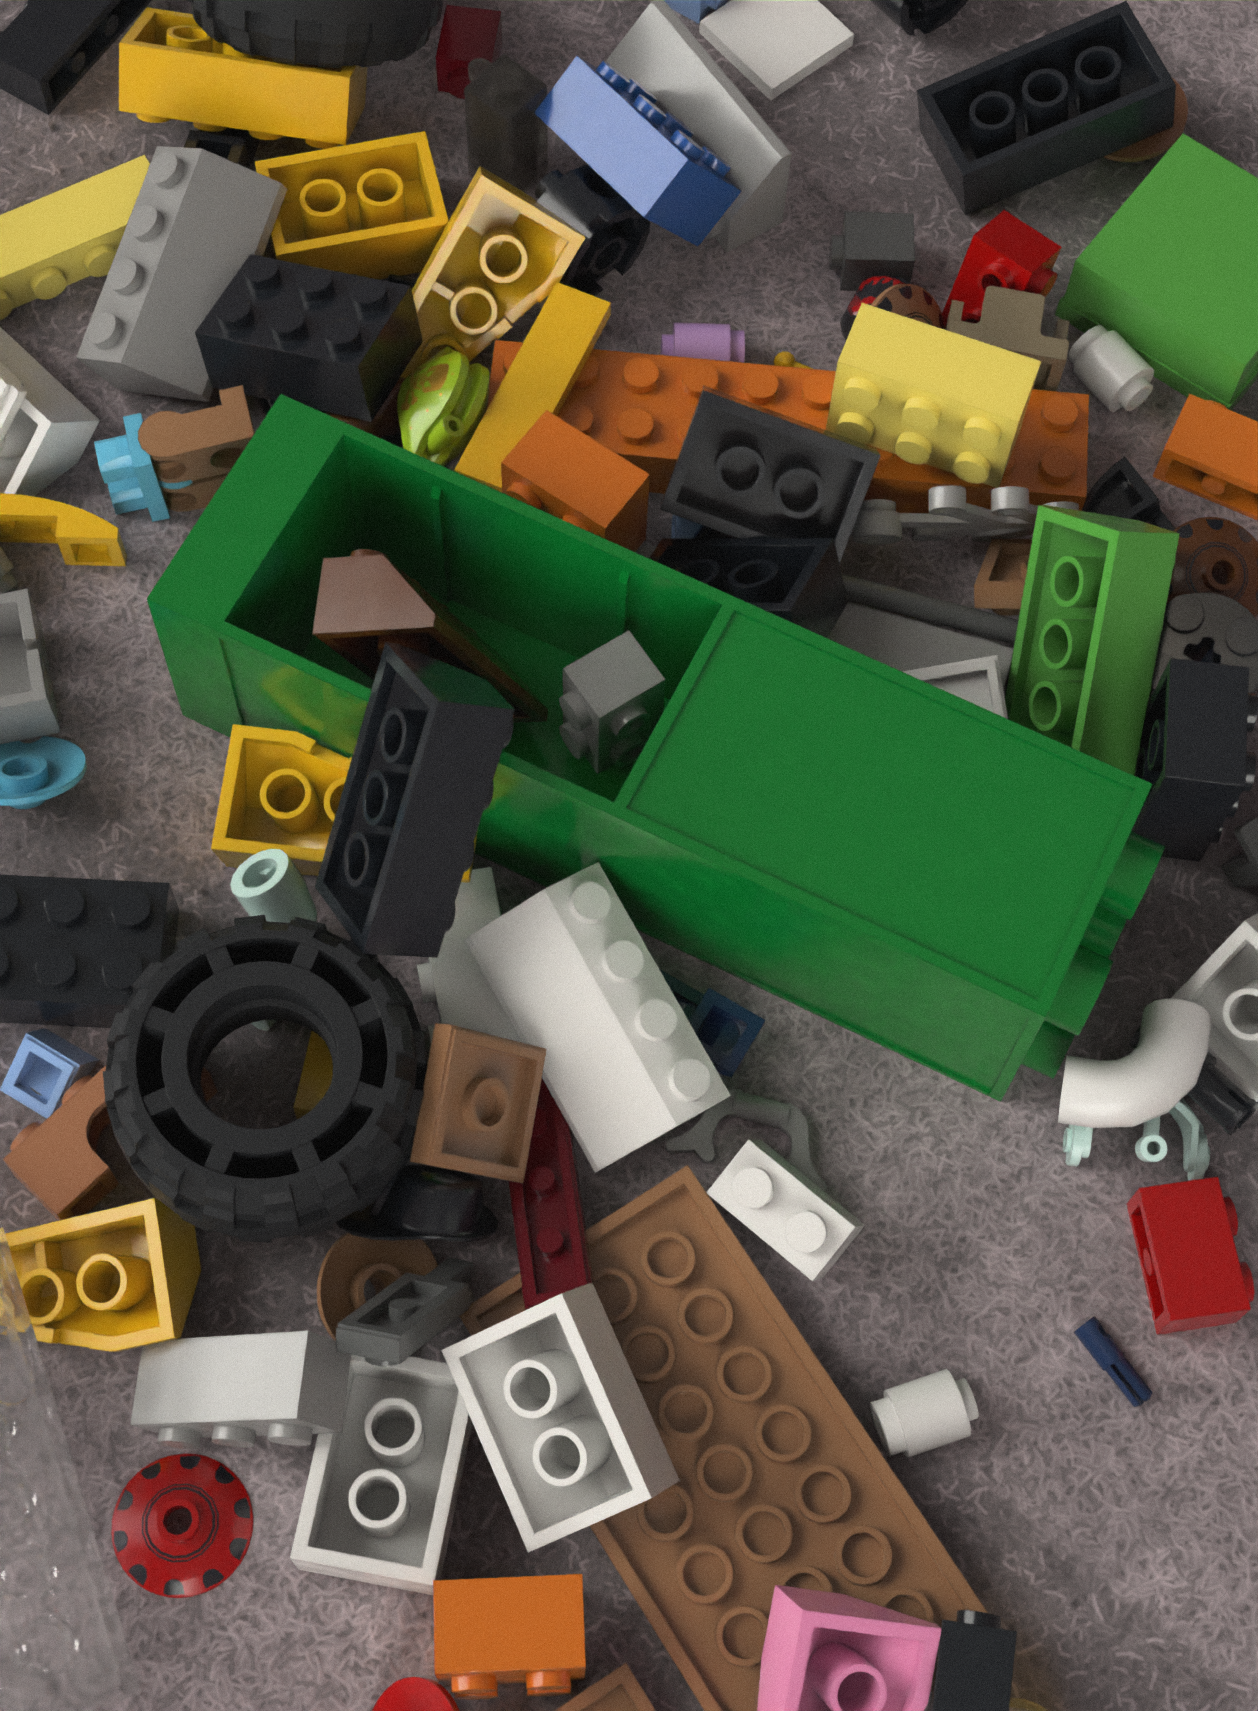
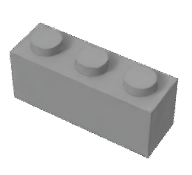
(241, 1389)

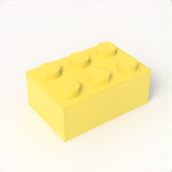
(930, 395)

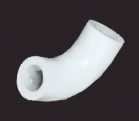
(1146, 1080)

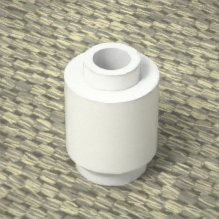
(1111, 369)
(924, 1414)

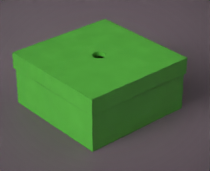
(1179, 274)

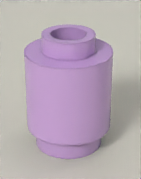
(704, 342)

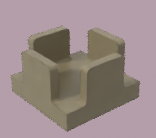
(1014, 322)

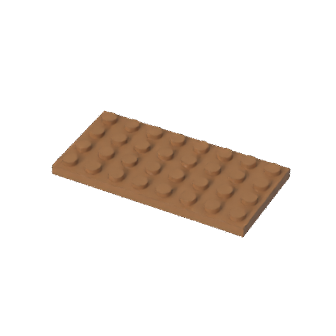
(763, 1445)

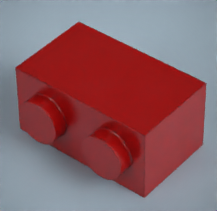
(1190, 1255)

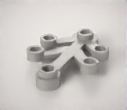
(951, 517)

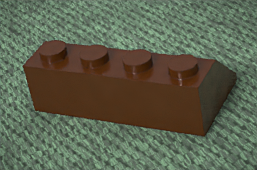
(373, 602)

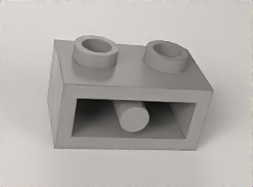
(611, 703)

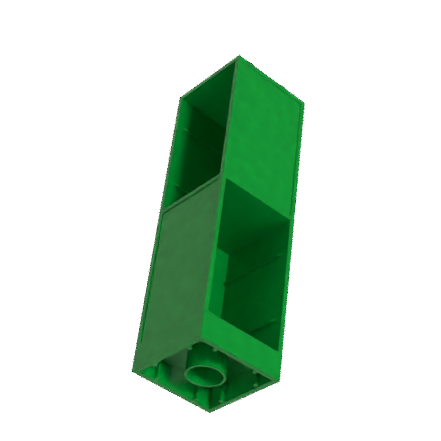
(791, 805)

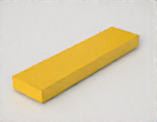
(536, 379)

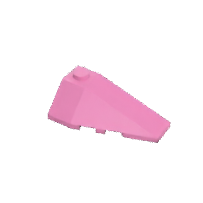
(844, 1655)

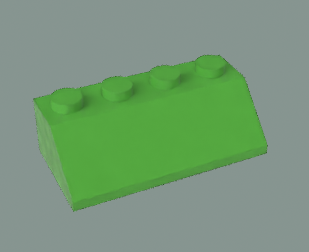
(1090, 631)

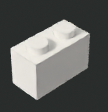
(785, 1209)

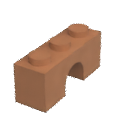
(60, 1155)

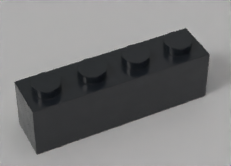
(57, 44)

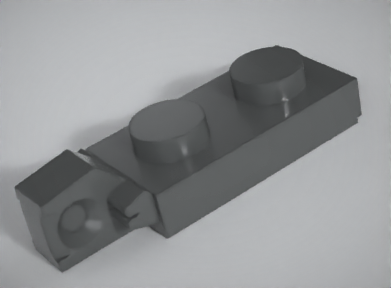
(407, 1314)

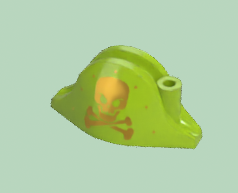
(442, 405)

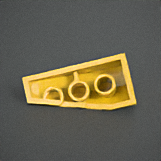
(489, 268)
(281, 796)
(109, 1276)

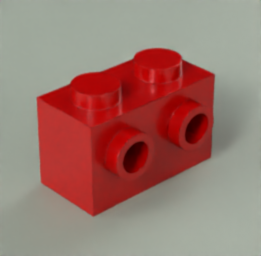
(1004, 256)

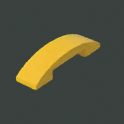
(79, 534)

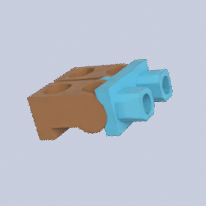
(174, 456)

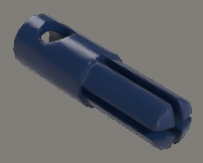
(1112, 1360)

